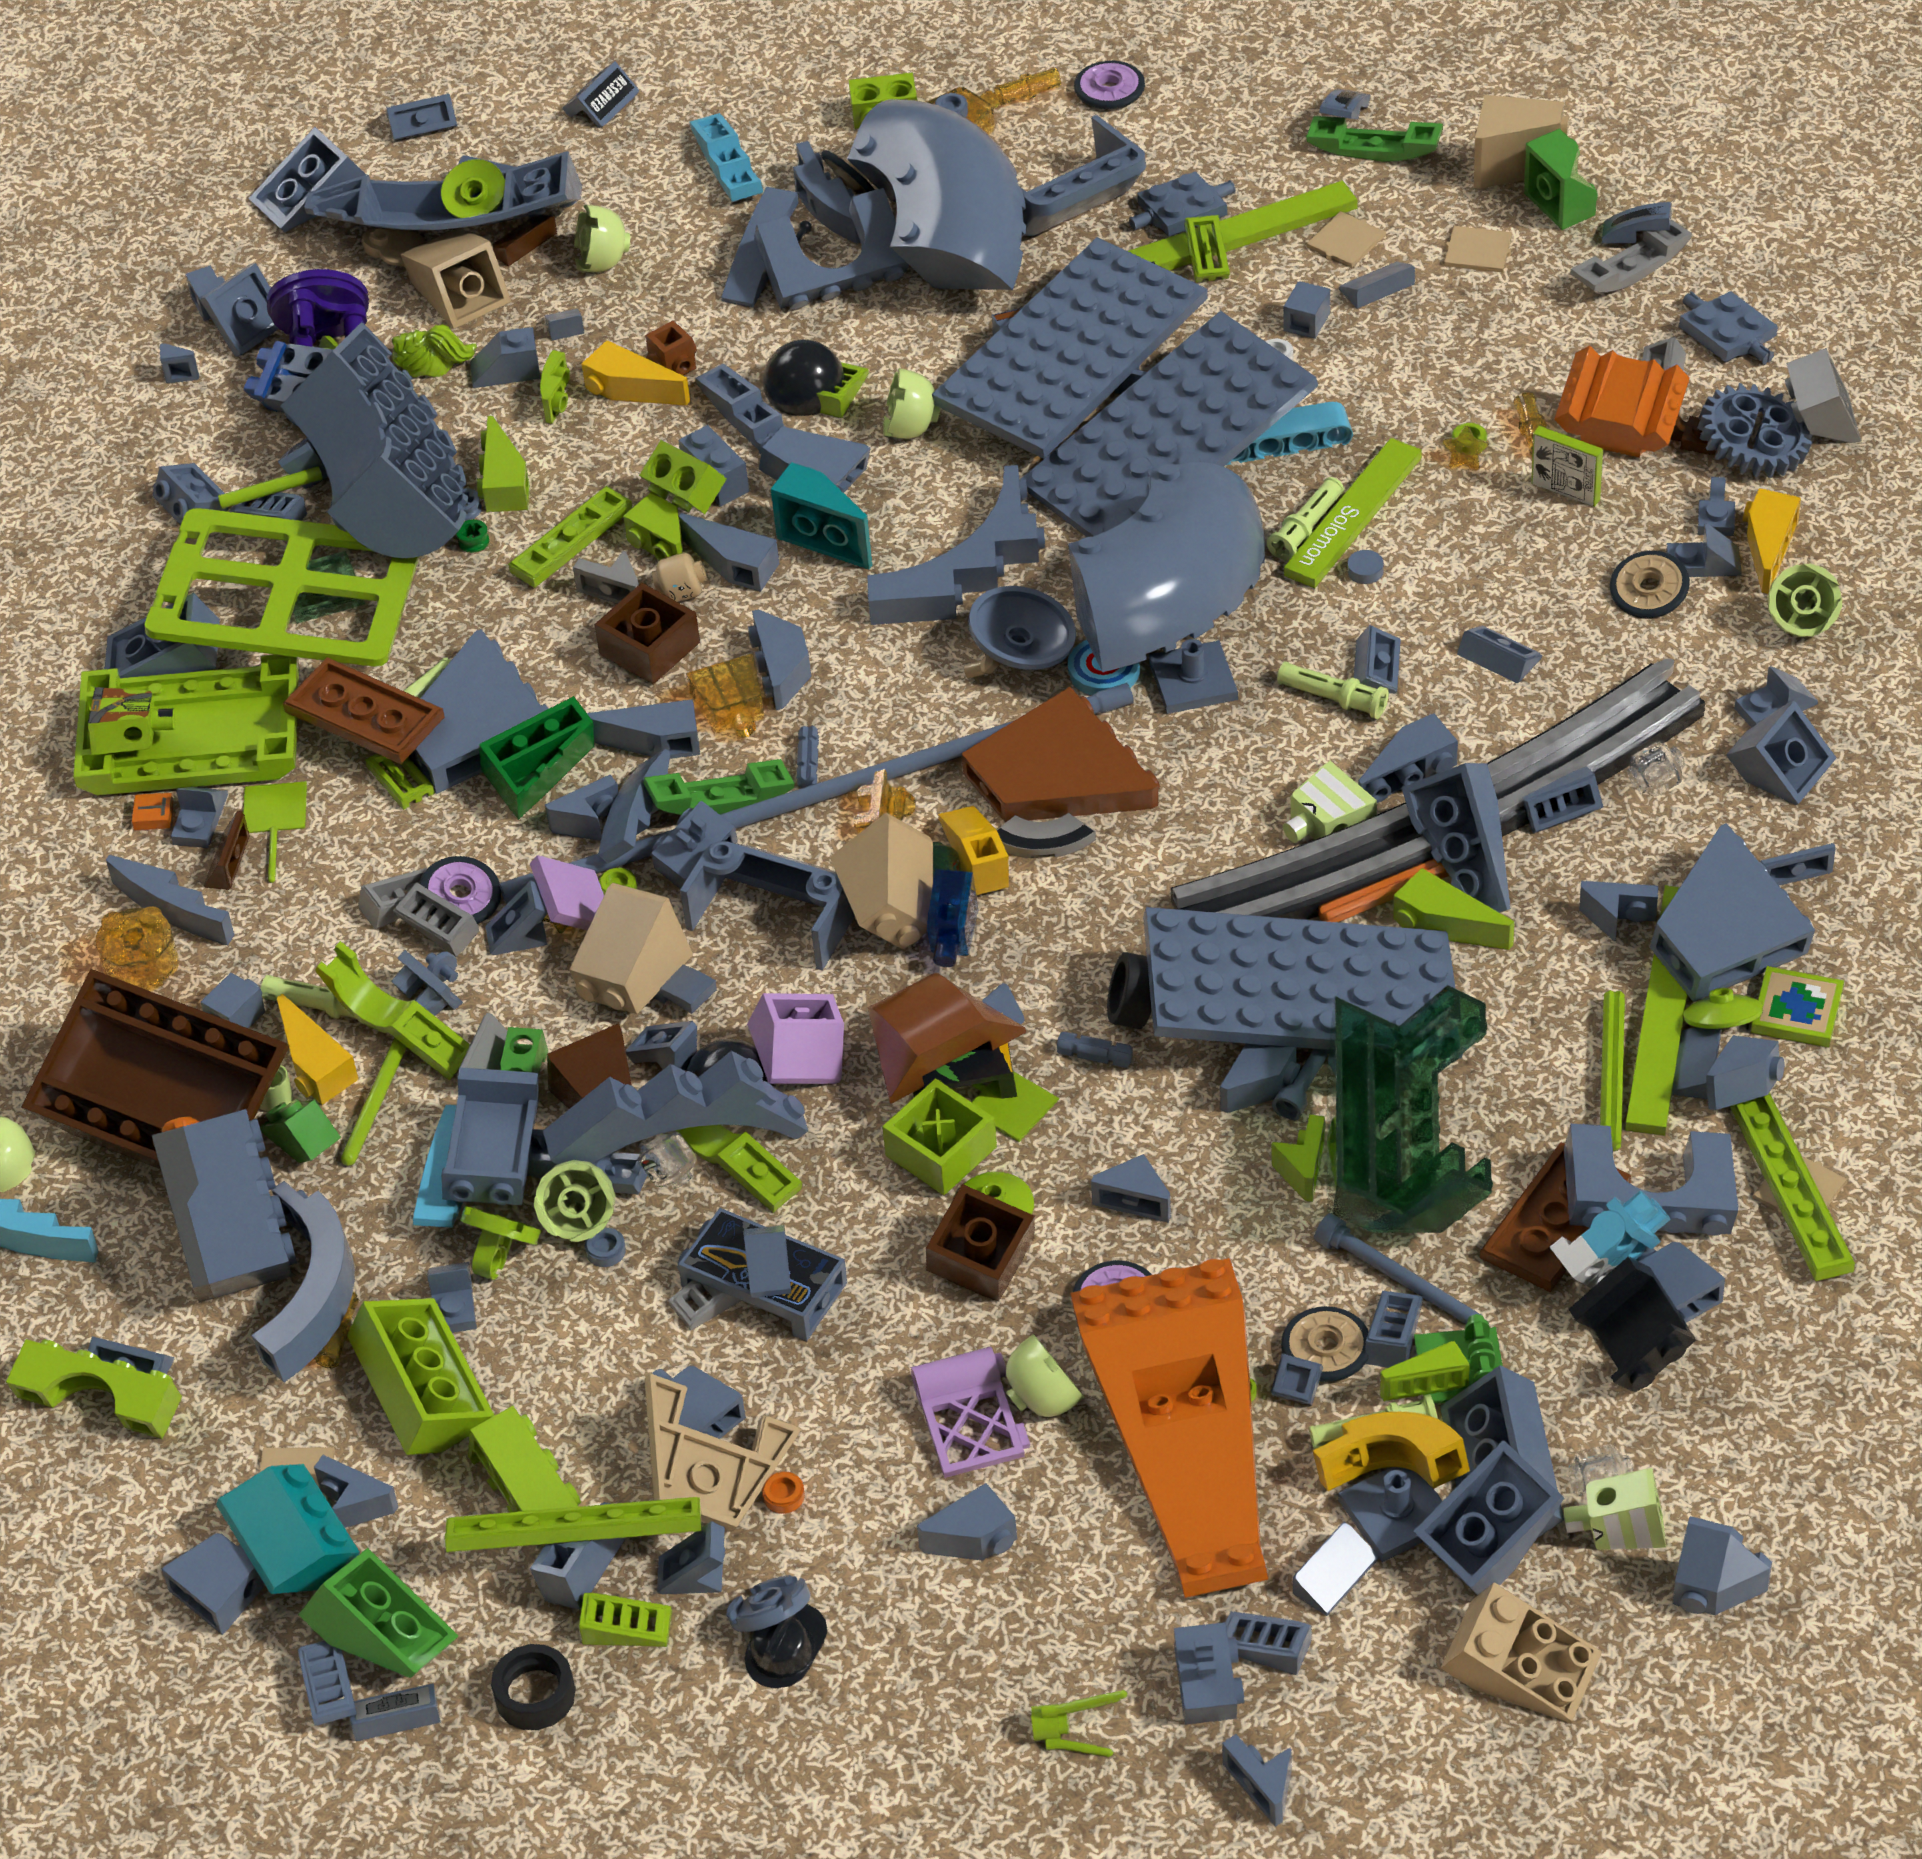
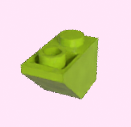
(654, 527)

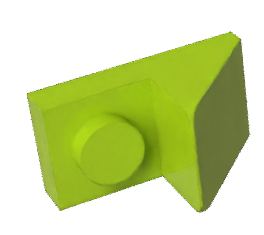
(1301, 1161)

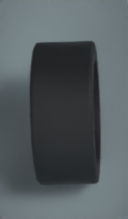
(1129, 992)
(539, 1714)

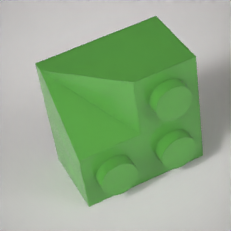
(1554, 181)

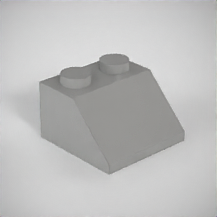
(1821, 397)

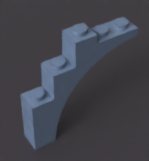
(937, 586)
(672, 1100)

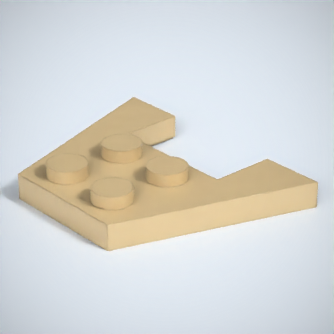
(706, 1467)

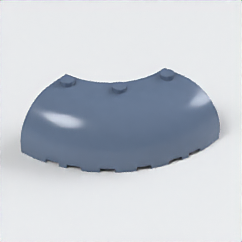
(952, 193)
(380, 450)
(1168, 564)

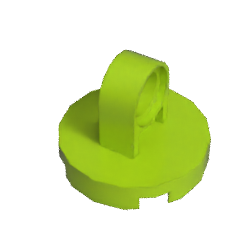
(495, 1239)

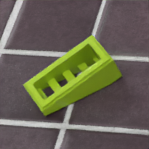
(837, 403)
(1428, 1373)
(608, 1634)

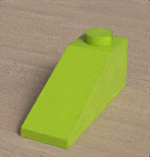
(1437, 905)

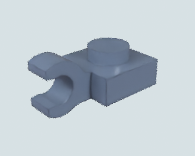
(1716, 511)

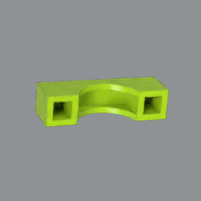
(49, 1374)

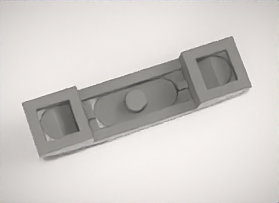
(1633, 263)

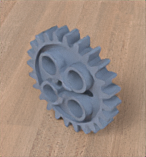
(1730, 419)

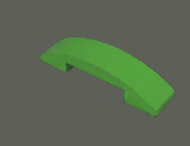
(1378, 145)
(724, 794)

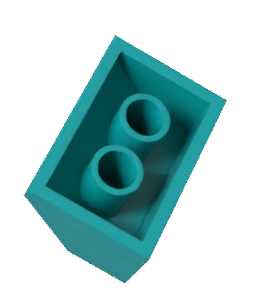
(287, 1529)

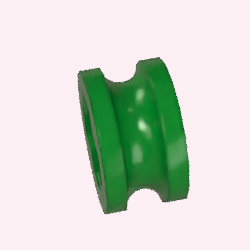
(475, 543)

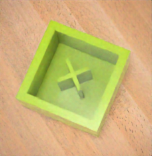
(939, 1136)

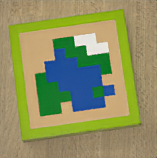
(1798, 1006)

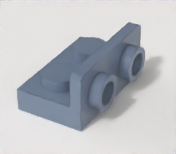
(185, 488)

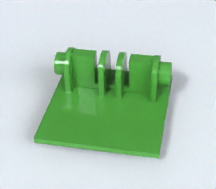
(1477, 1343)

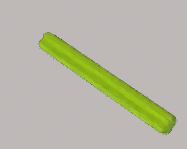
(1612, 1065)

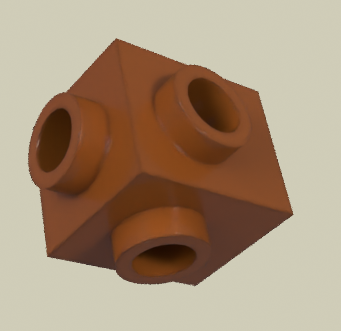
(672, 348)

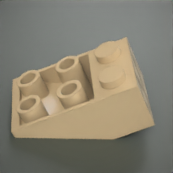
(1520, 1655)

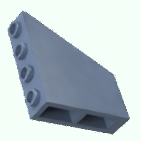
(479, 701)
(1728, 921)

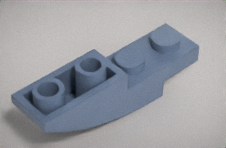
(823, 196)

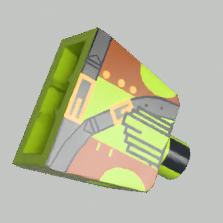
(125, 720)

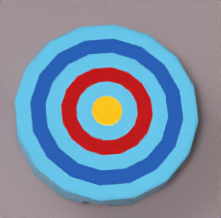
(1089, 678)

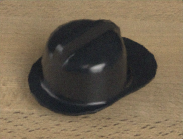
(786, 1650)

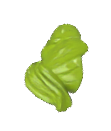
(430, 351)

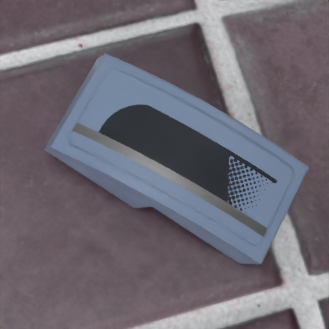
(1345, 103)
(1626, 224)

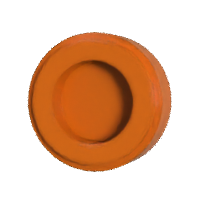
(783, 1492)

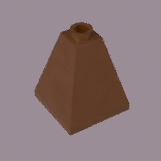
(586, 1064)

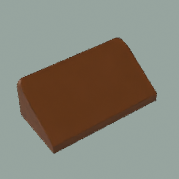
(524, 239)
(228, 854)

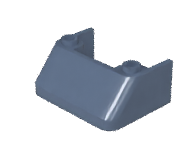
(1107, 177)
(774, 874)

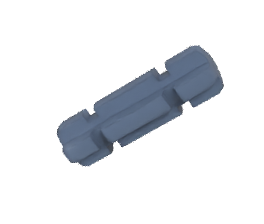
(807, 756)
(1094, 1049)

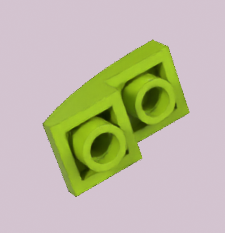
(552, 384)

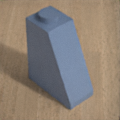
(836, 458)

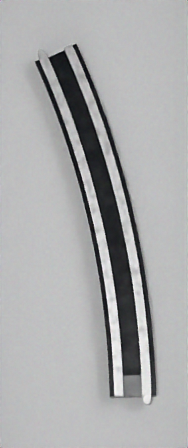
(1332, 866)

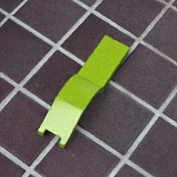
(402, 1019)
(745, 1162)

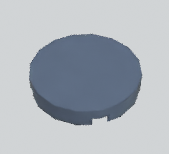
(769, 1604)

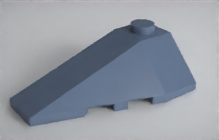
(1462, 823)

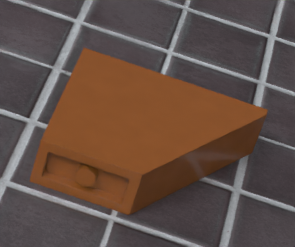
(1059, 764)

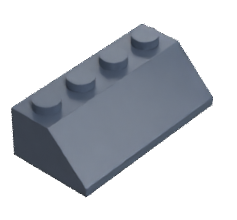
(1501, 1409)

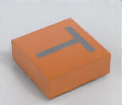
(152, 811)

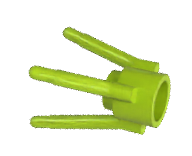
(1053, 1720)

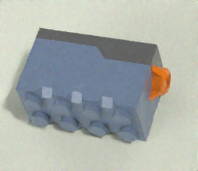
(224, 1203)

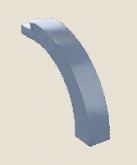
(324, 1296)

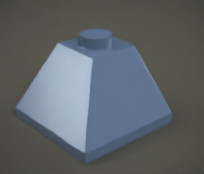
(1782, 754)

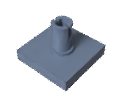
(240, 309)
(1193, 676)
(1390, 1509)

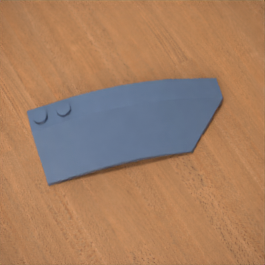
(419, 204)

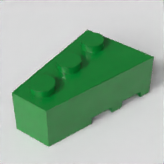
(536, 754)

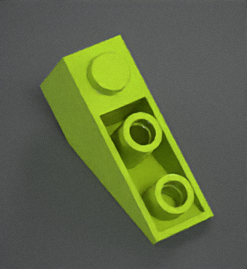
(504, 472)

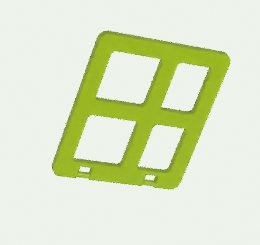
(286, 582)

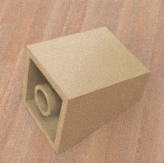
(1503, 133)
(457, 276)
(888, 879)
(629, 949)

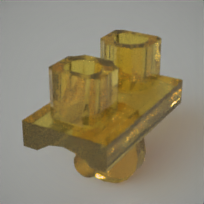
(882, 798)

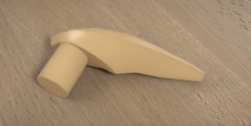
(984, 666)

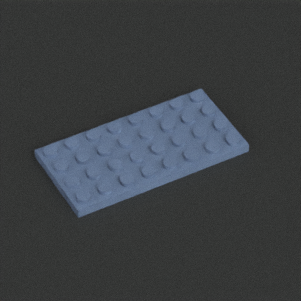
(1069, 347)
(1190, 407)
(1280, 976)

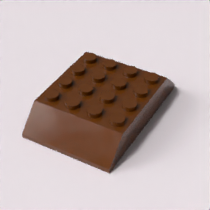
(143, 1059)

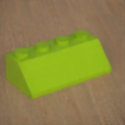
(418, 1373)

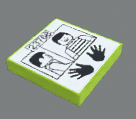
(1567, 466)

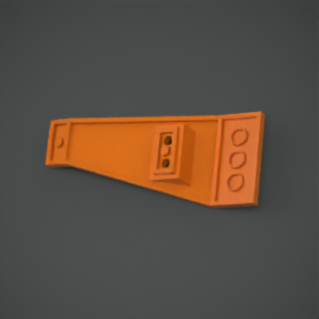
(1180, 1395)

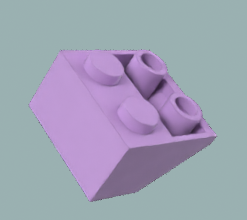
(798, 1038)

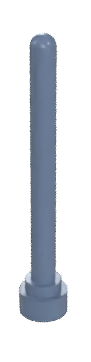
(1291, 1100)
(1334, 1233)

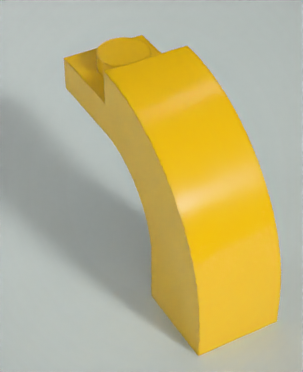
(1393, 1441)

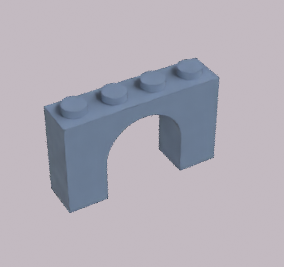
(799, 279)
(1700, 1206)

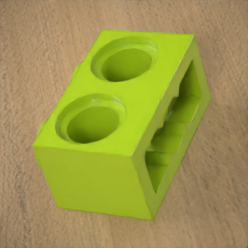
(870, 91)
(682, 477)

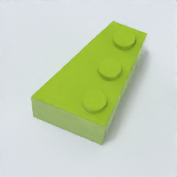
(518, 1464)

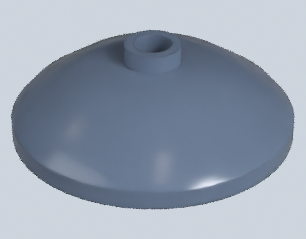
(1021, 627)

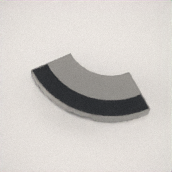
(1055, 837)

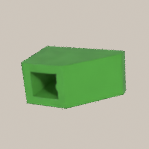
(300, 1129)

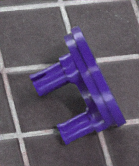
(317, 305)

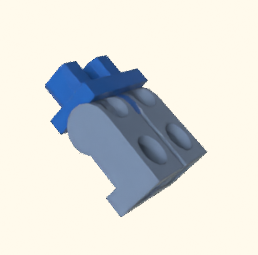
(283, 372)

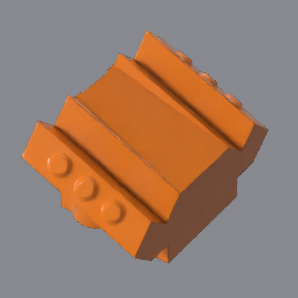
(1621, 402)

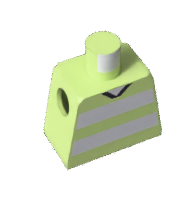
(1327, 804)
(1621, 1512)

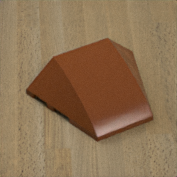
(931, 1027)

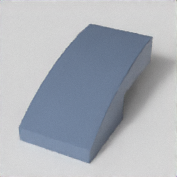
(687, 989)

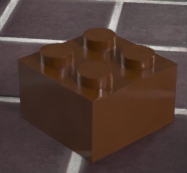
(647, 633)
(980, 1243)

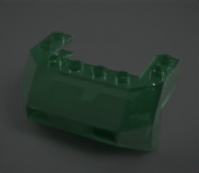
(1385, 1117)

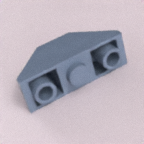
(780, 655)

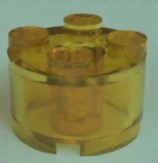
(137, 947)

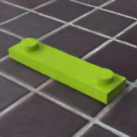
(570, 536)

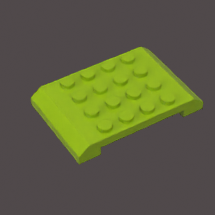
(224, 732)

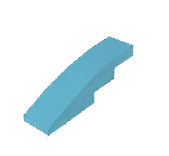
(726, 157)
(430, 1207)
(43, 1236)

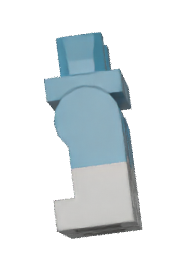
(1612, 1238)

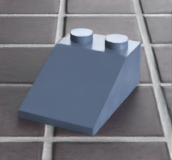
(308, 168)
(140, 655)
(1490, 1519)

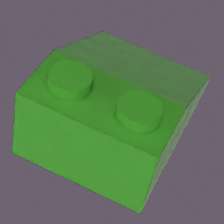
(377, 1617)

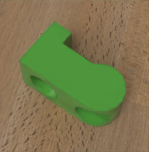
(524, 1056)

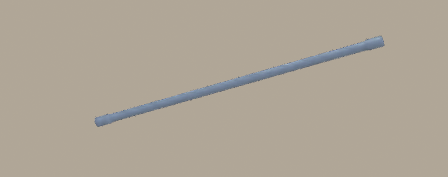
(1101, 702)

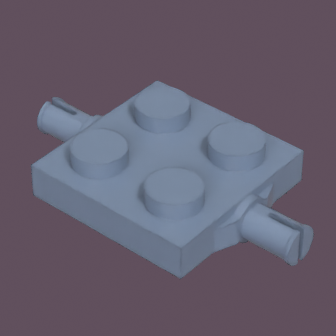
(1181, 198)
(1728, 326)

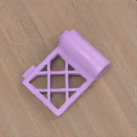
(963, 1381)

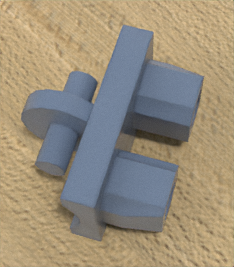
(414, 975)

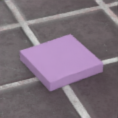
(567, 891)

